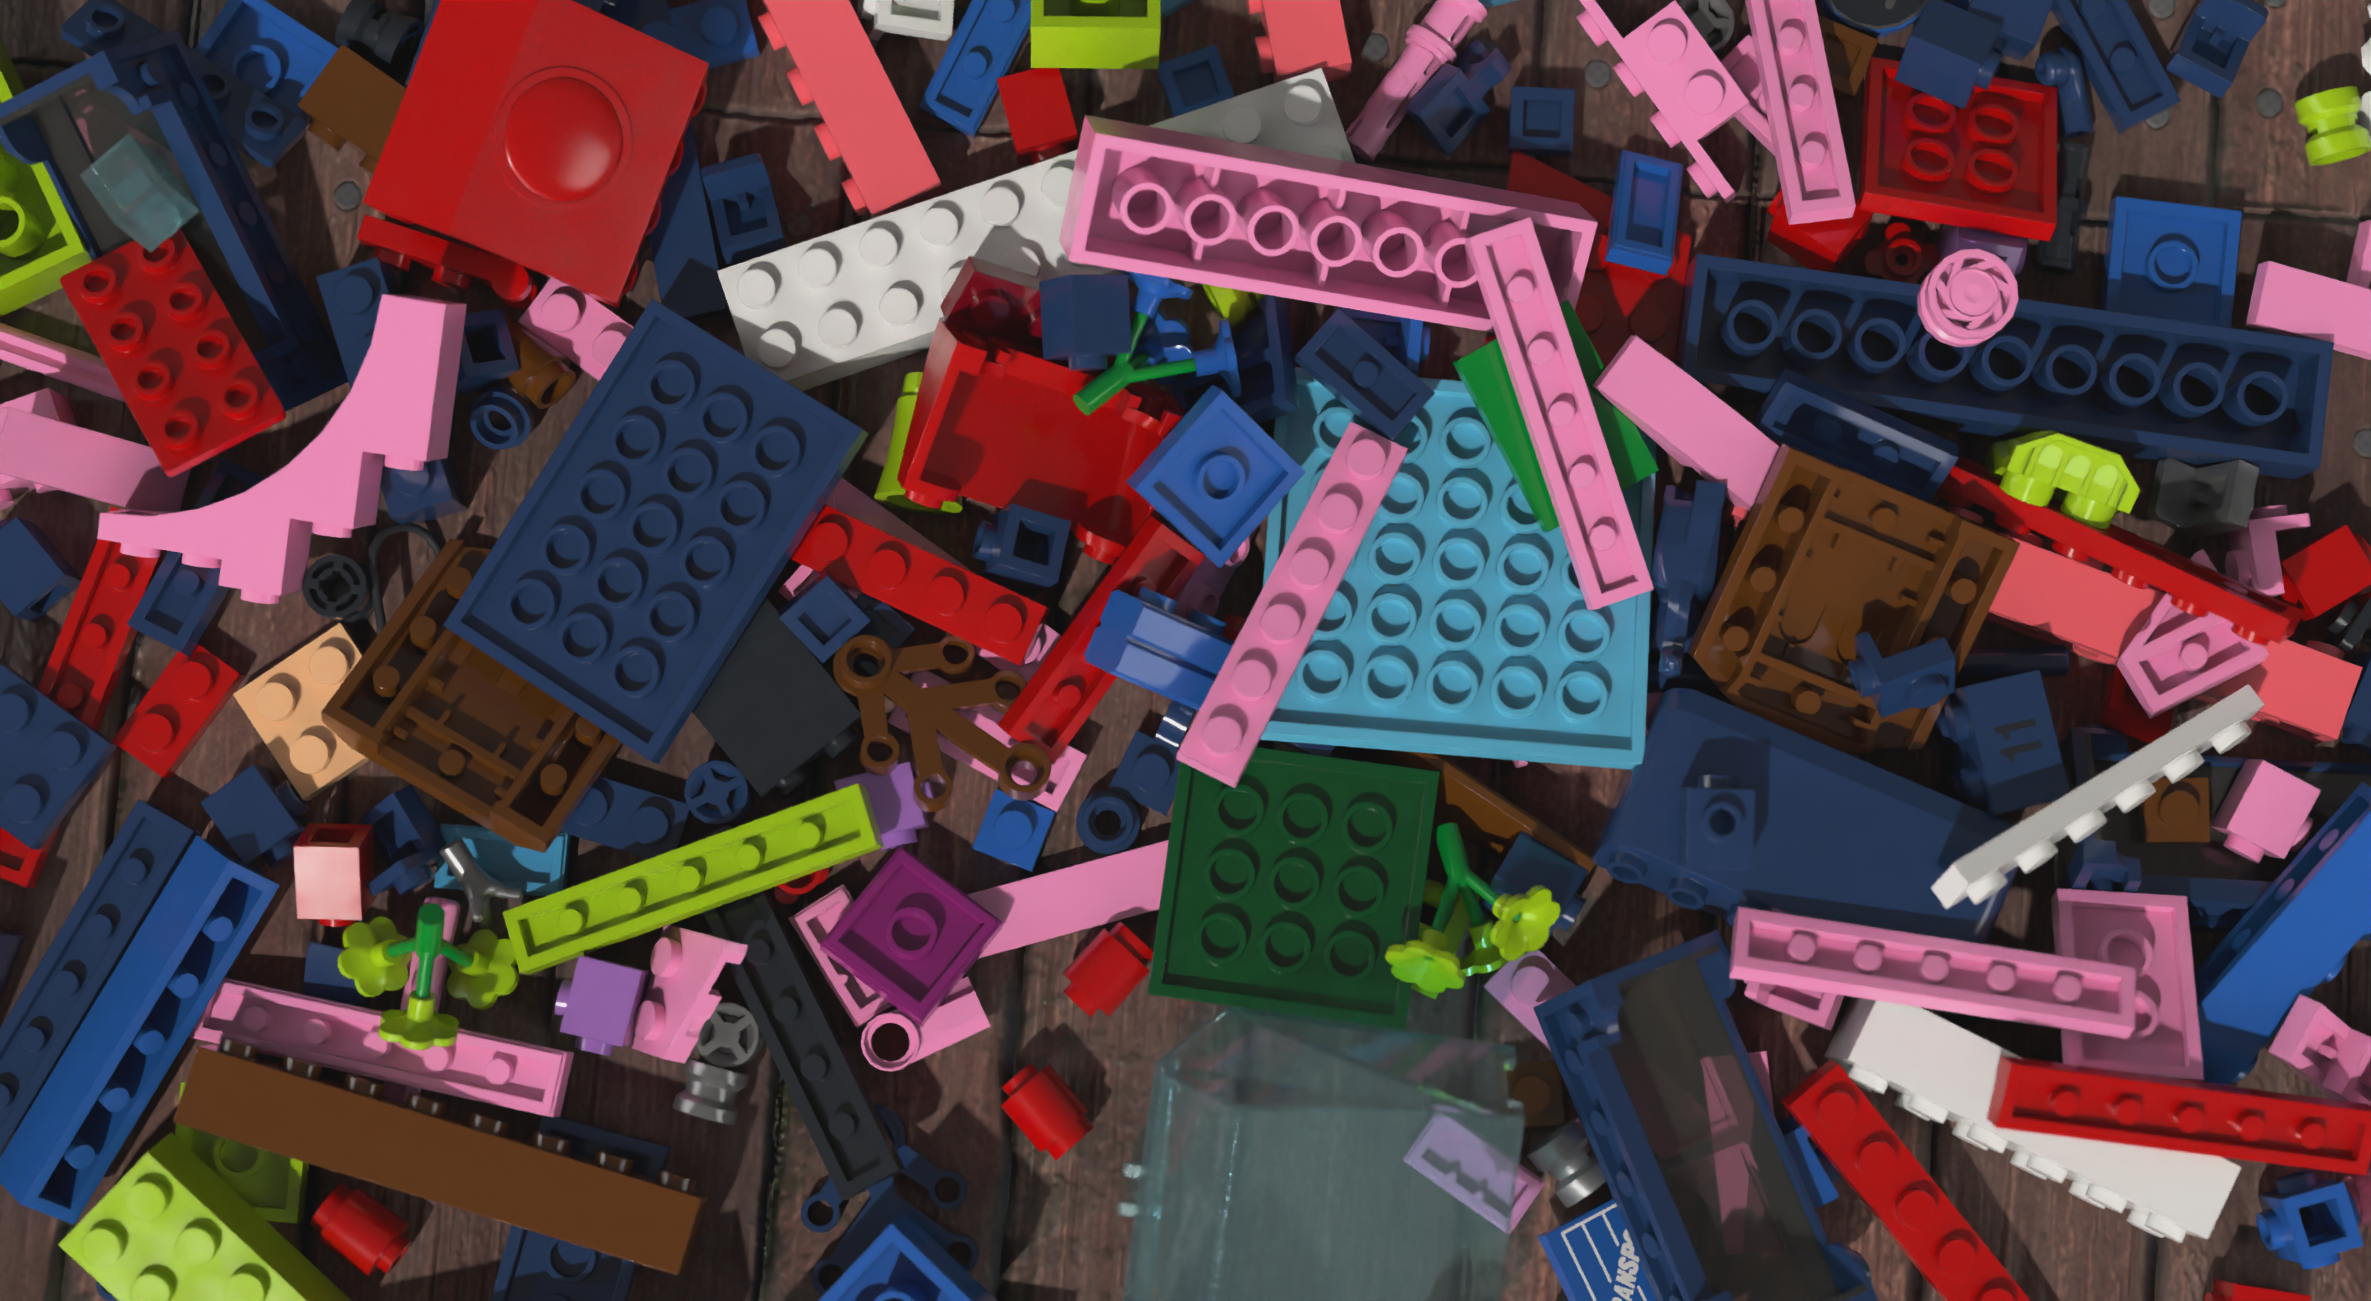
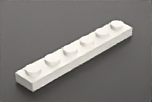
(2082, 809)

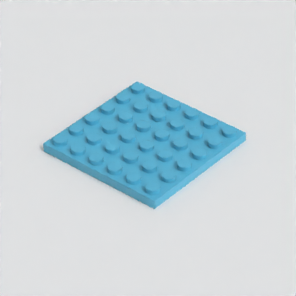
(1458, 607)

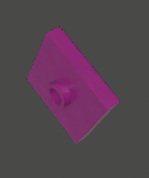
(911, 936)

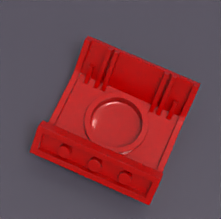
(540, 137)

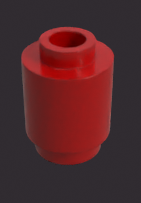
(1108, 970)
(1046, 1110)
(361, 1230)

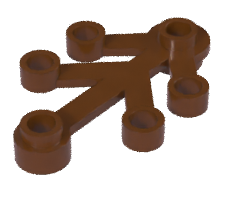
(934, 711)

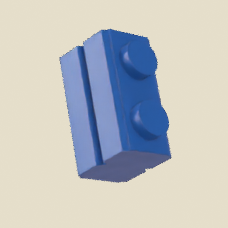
(1157, 648)

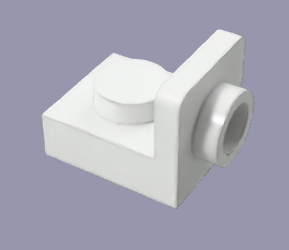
(907, 17)

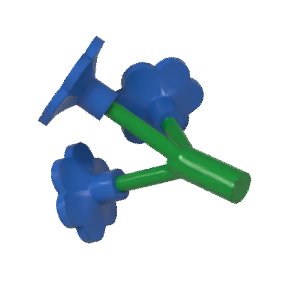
(1160, 347)

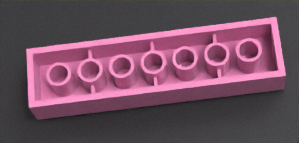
(1300, 224)

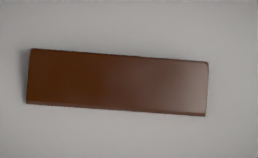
(1477, 809)

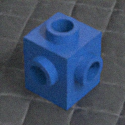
(2329, 1222)

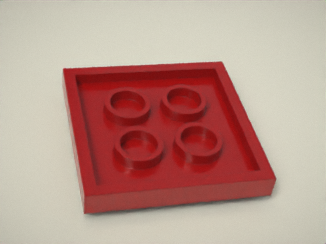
(1956, 165)

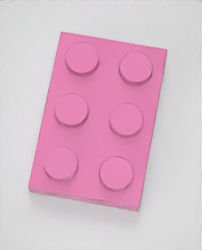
(2156, 940)

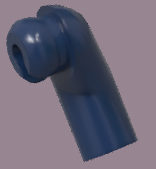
(2065, 72)

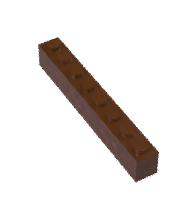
(443, 1157)

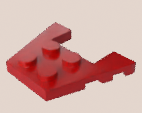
(1613, 297)

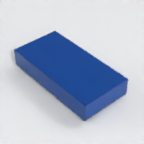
(1644, 212)

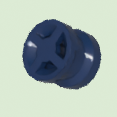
(711, 786)

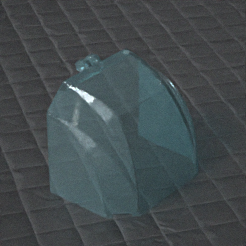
(1324, 1165)

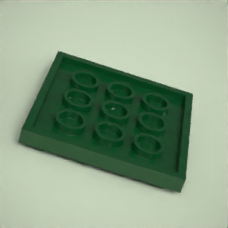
(1295, 887)

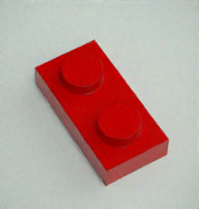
(178, 709)

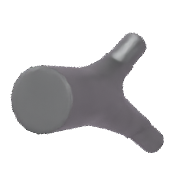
(476, 882)

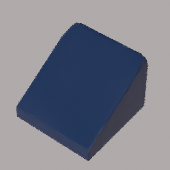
(324, 978)

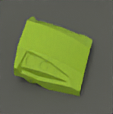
(2055, 465)

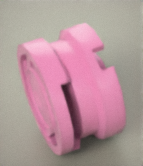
(1967, 298)

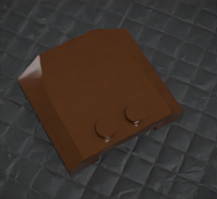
(1834, 560)
(464, 720)

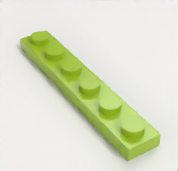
(693, 879)

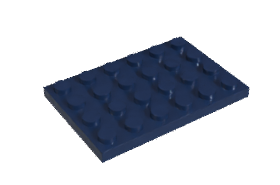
(655, 530)

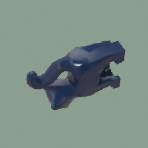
(1683, 570)

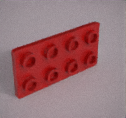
(173, 351)

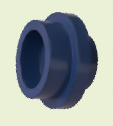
(491, 427)
(1102, 802)

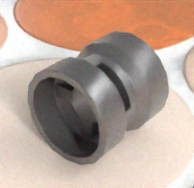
(1569, 1158)

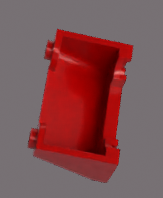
(1007, 431)

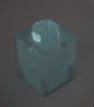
(139, 193)

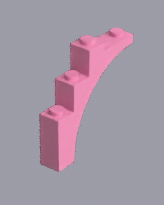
(394, 409)

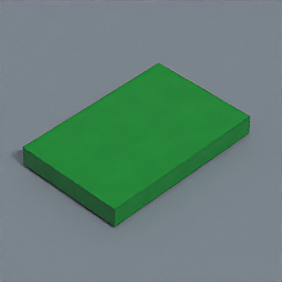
(1495, 399)

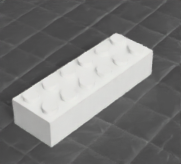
(1952, 1076)

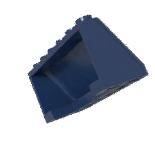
(1827, 828)

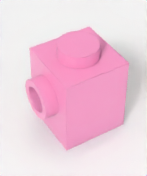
(2266, 812)

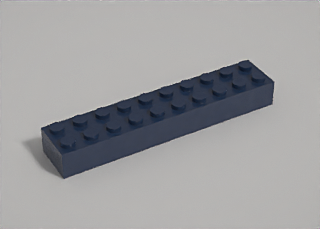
(2081, 371)

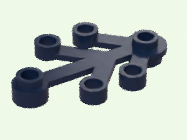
(887, 1206)

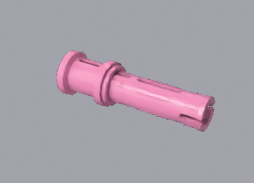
(1427, 50)

